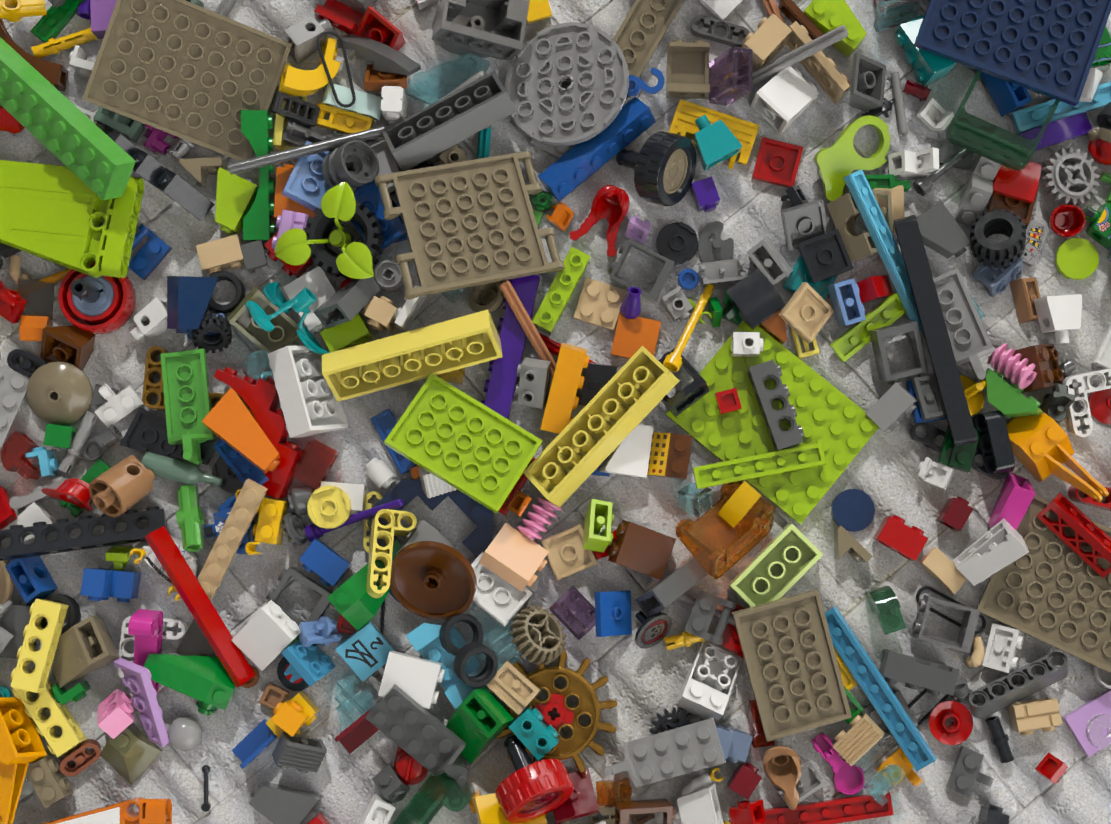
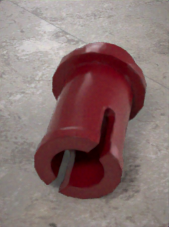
(916, 90)

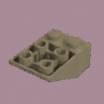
(82, 651)

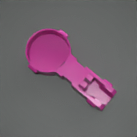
(845, 777)

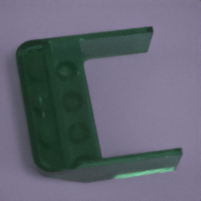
(990, 139)

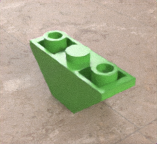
(1008, 397)

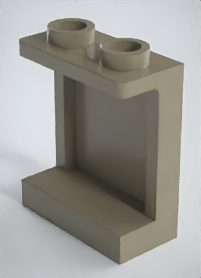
(687, 70)

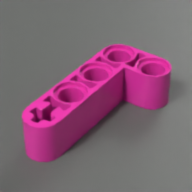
(148, 631)

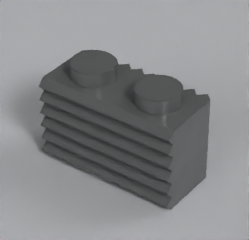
(299, 753)

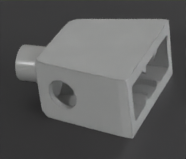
(304, 37)

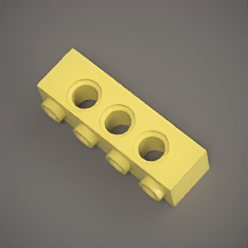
(49, 637)
(59, 716)

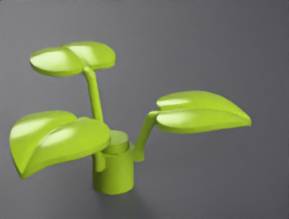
(356, 257)

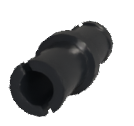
(999, 739)

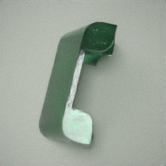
(432, 796)

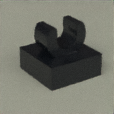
(795, 195)

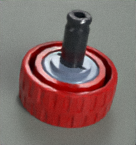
(96, 303)

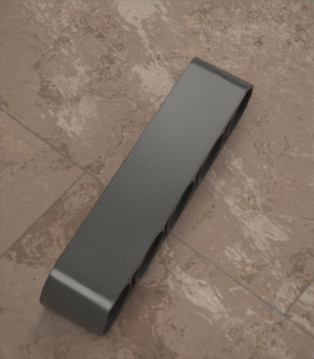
(1024, 676)

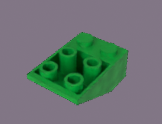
(479, 722)

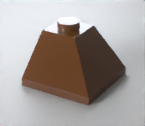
(67, 345)

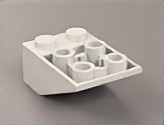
(709, 682)

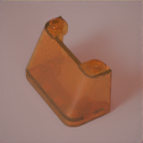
(716, 542)

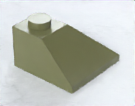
(130, 753)

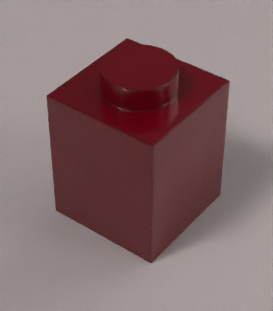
(955, 513)
(744, 780)

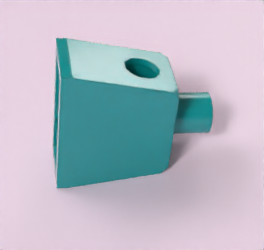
(714, 142)

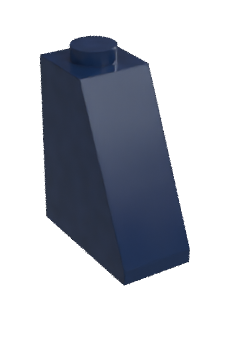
(187, 301)

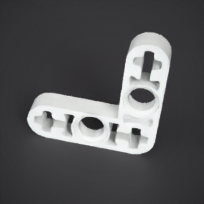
(1083, 388)
(169, 635)

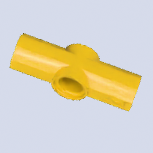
(16, 9)

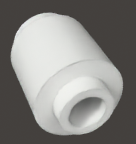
(380, 473)

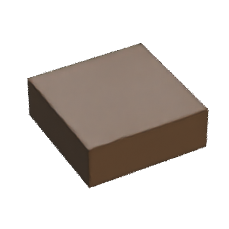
(273, 696)

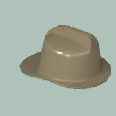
(486, 297)

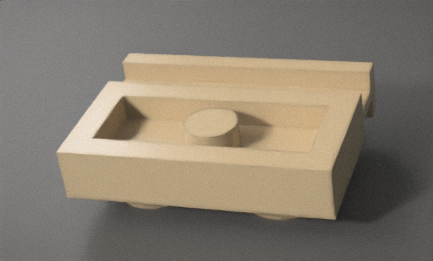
(513, 687)

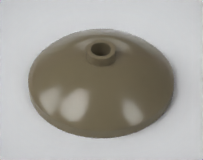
(72, 389)

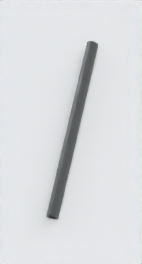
(305, 150)

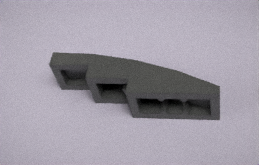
(382, 56)

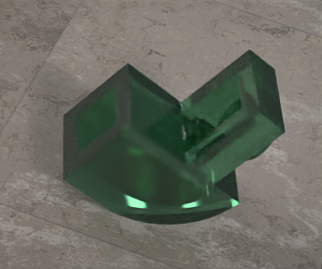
(886, 606)

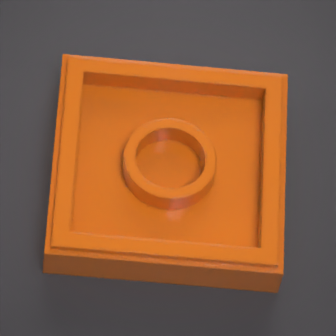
(633, 334)

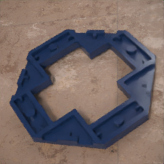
(476, 512)

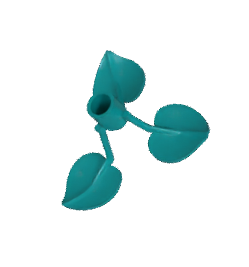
(299, 303)

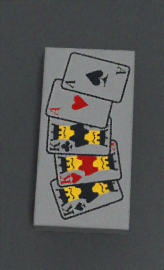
(1035, 238)

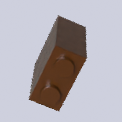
(641, 549)

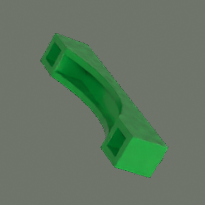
(257, 222)

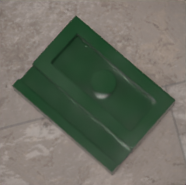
(957, 457)

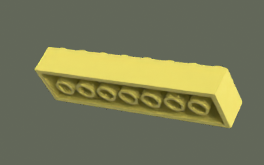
(412, 355)
(600, 427)

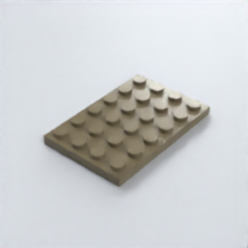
(791, 665)

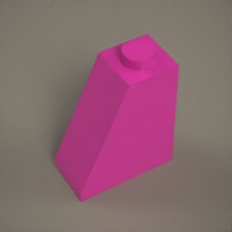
(1012, 501)

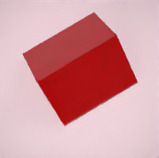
(380, 29)

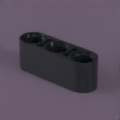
(994, 442)

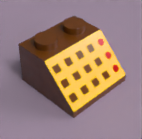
(669, 455)

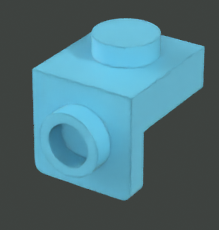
(47, 461)

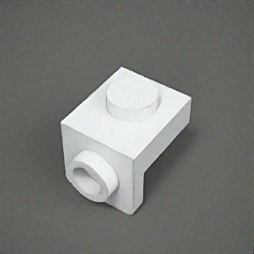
(78, 62)
(934, 115)
(934, 473)

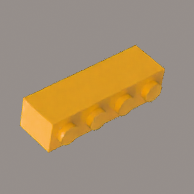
(564, 387)

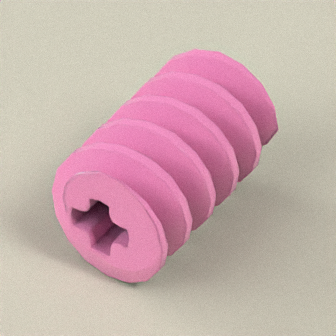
(1012, 366)
(538, 519)

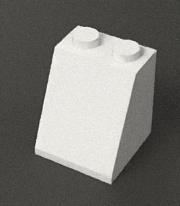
(784, 98)

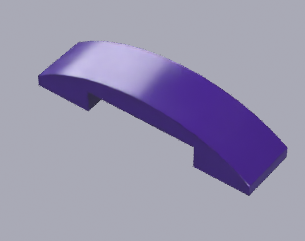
(1061, 131)

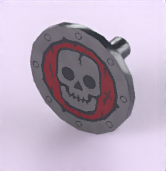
(652, 629)

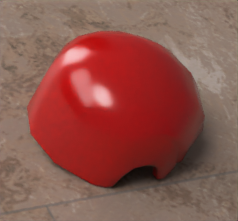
(1067, 220)

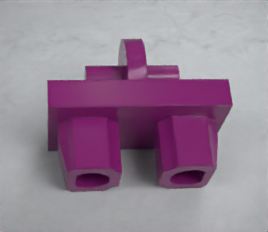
(155, 140)

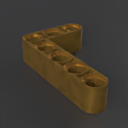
(150, 389)

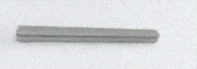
(799, 54)

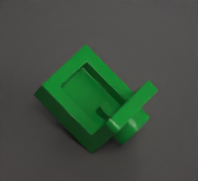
(76, 693)

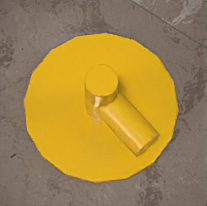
(973, 393)

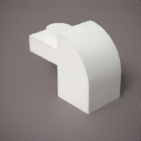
(914, 164)

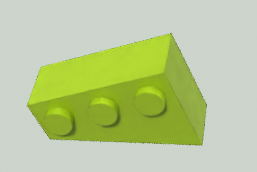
(832, 14)

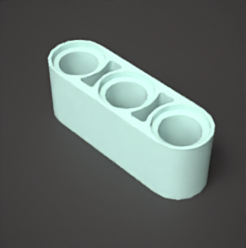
(365, 103)

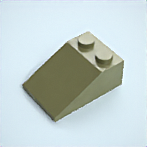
(284, 329)

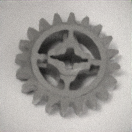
(1063, 177)

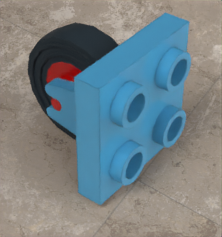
(303, 666)

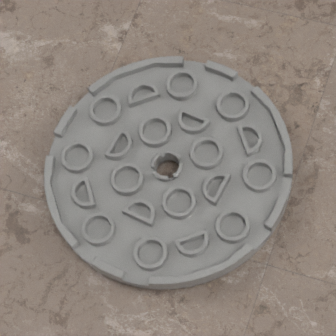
(589, 103)

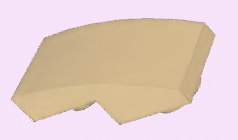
(943, 569)

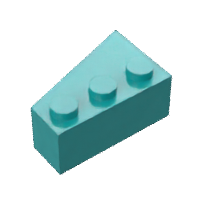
(927, 65)

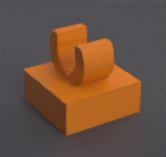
(561, 216)

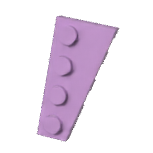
(144, 700)

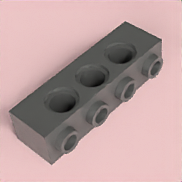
(771, 371)

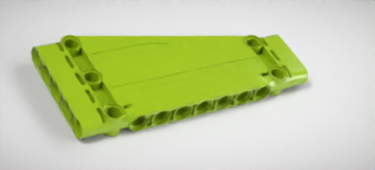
(58, 218)

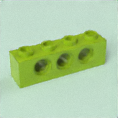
(561, 291)

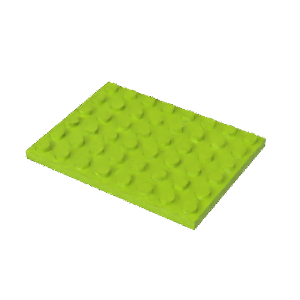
(820, 409)

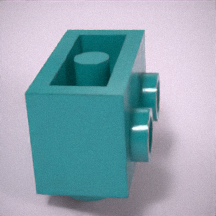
(534, 732)

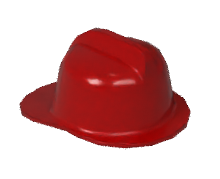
(72, 491)
(408, 768)

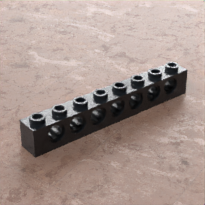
(86, 540)

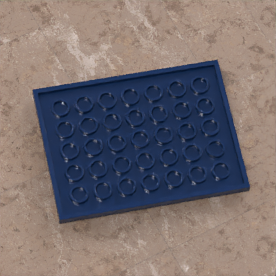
(1024, 42)

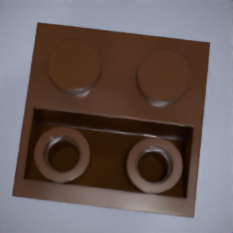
(1047, 366)

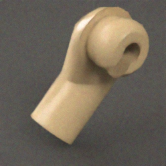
(14, 269)
(978, 653)

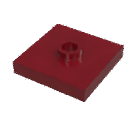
(582, 800)

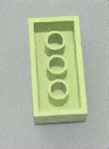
(775, 567)

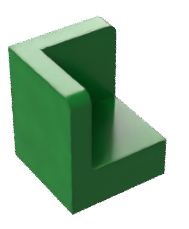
(58, 435)

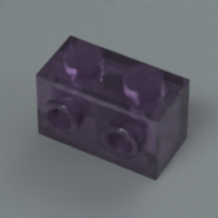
(574, 612)

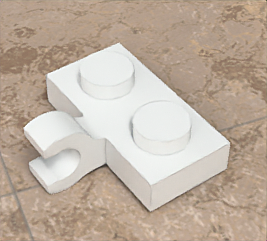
(117, 404)

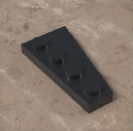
(149, 434)

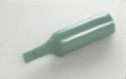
(177, 470)

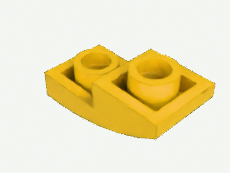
(739, 504)

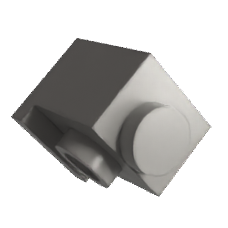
(675, 313)

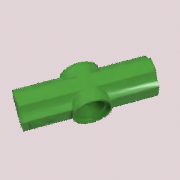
(190, 518)

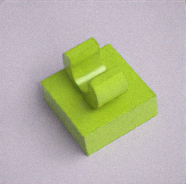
(119, 555)

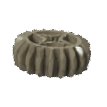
(532, 637)

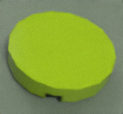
(1076, 259)

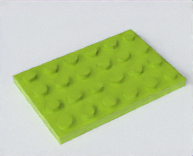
(463, 443)

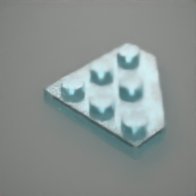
(444, 78)

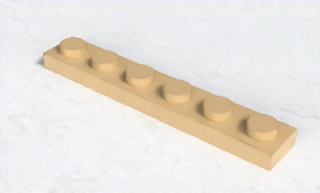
(231, 536)

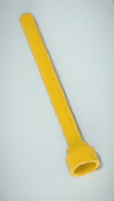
(673, 361)

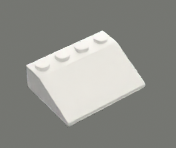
(304, 393)

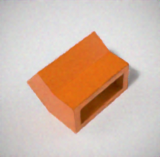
(32, 327)

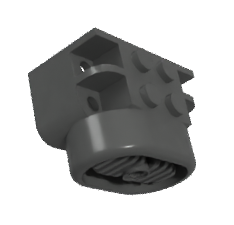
(481, 27)

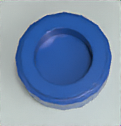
(688, 279)

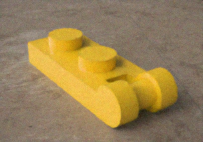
(342, 120)

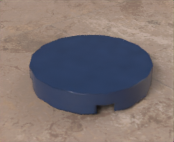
(853, 510)

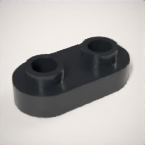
(30, 361)

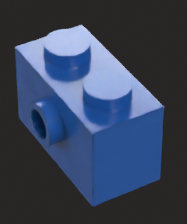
(325, 563)

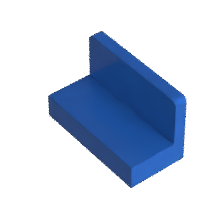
(254, 743)

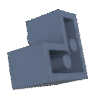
(734, 743)

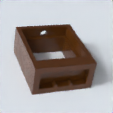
(627, 808)

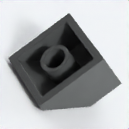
(867, 83)

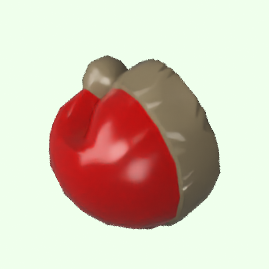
(1100, 145)

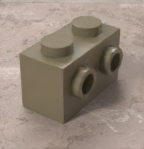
(48, 781)

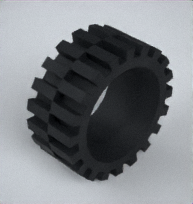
(321, 226)

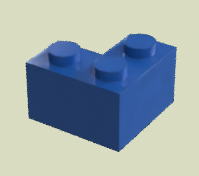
(105, 583)

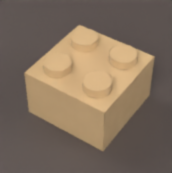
(767, 40)

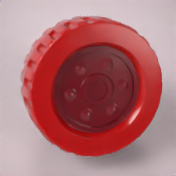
(533, 787)

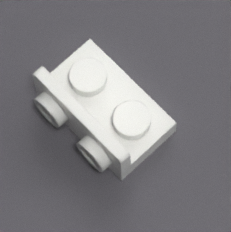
(1003, 648)

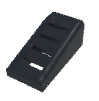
(309, 111)

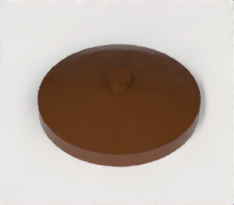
(432, 580)

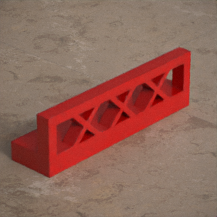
(1083, 527)

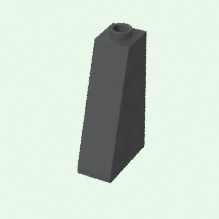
(671, 587)

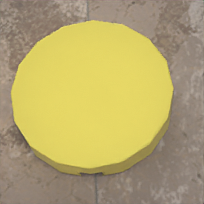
(329, 507)

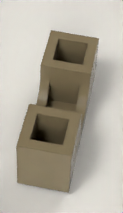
(844, 214)

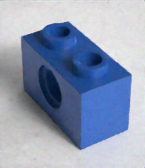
(31, 578)

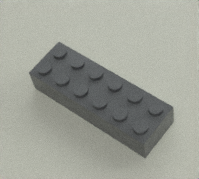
(448, 121)

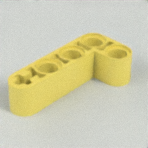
(385, 553)

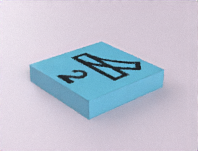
(365, 650)

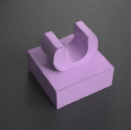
(637, 229)

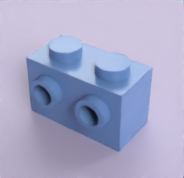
(846, 302)

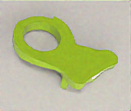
(841, 158)

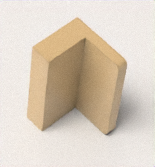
(891, 203)

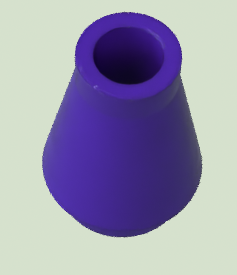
(631, 304)

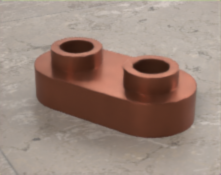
(81, 756)

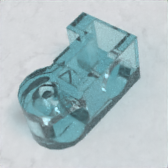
(884, 782)

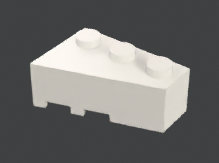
(991, 553)

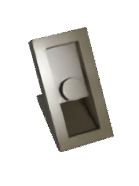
(199, 166)
(845, 541)

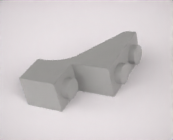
(977, 191)

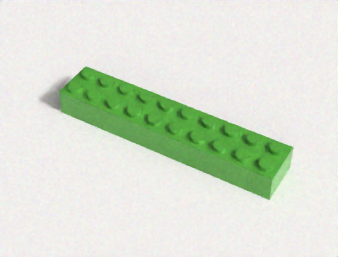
(62, 127)

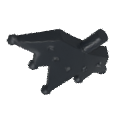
(887, 106)

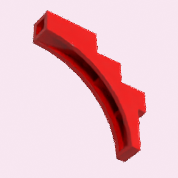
(263, 401)

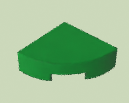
(716, 311)

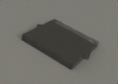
(38, 296)
(195, 643)

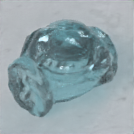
(257, 364)

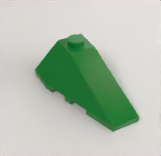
(352, 597)
(194, 676)

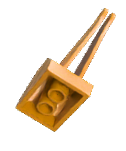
(1044, 448)
(18, 748)

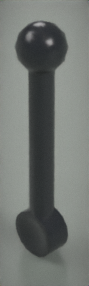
(206, 805)

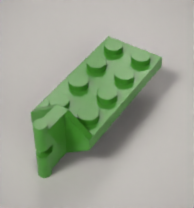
(186, 400)

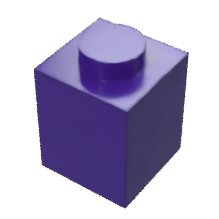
(705, 194)

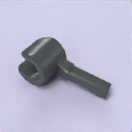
(1067, 367)

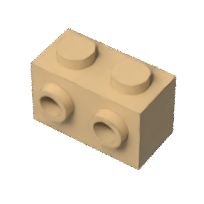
(380, 313)

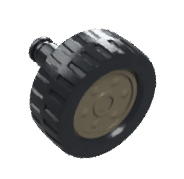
(662, 167)

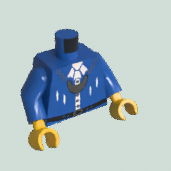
(248, 544)

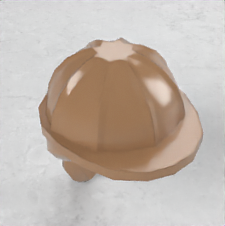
(783, 771)

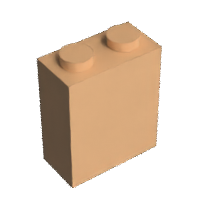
(514, 557)

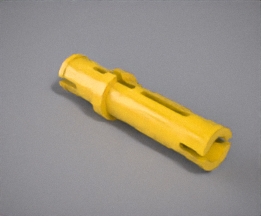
(54, 46)

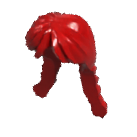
(610, 204)

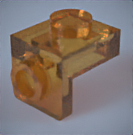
(613, 791)

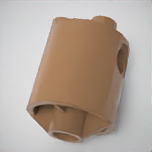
(121, 486)

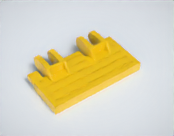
(685, 125)

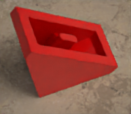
(874, 288)

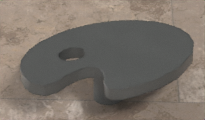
(714, 249)

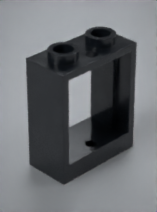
(687, 395)

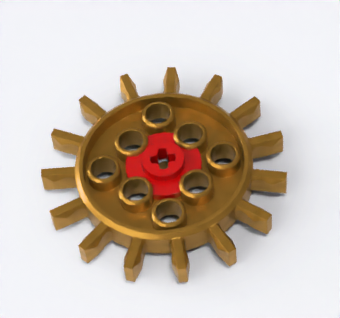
(588, 704)

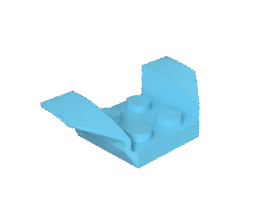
(427, 642)

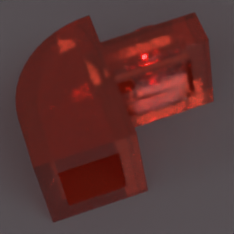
(14, 456)

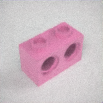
(115, 713)

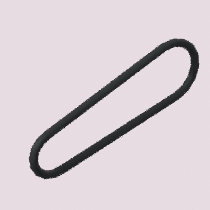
(327, 71)

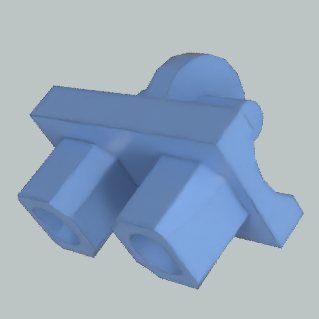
(321, 631)

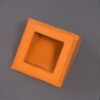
(519, 503)

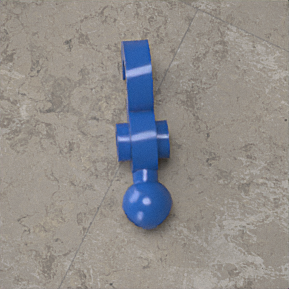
(637, 84)

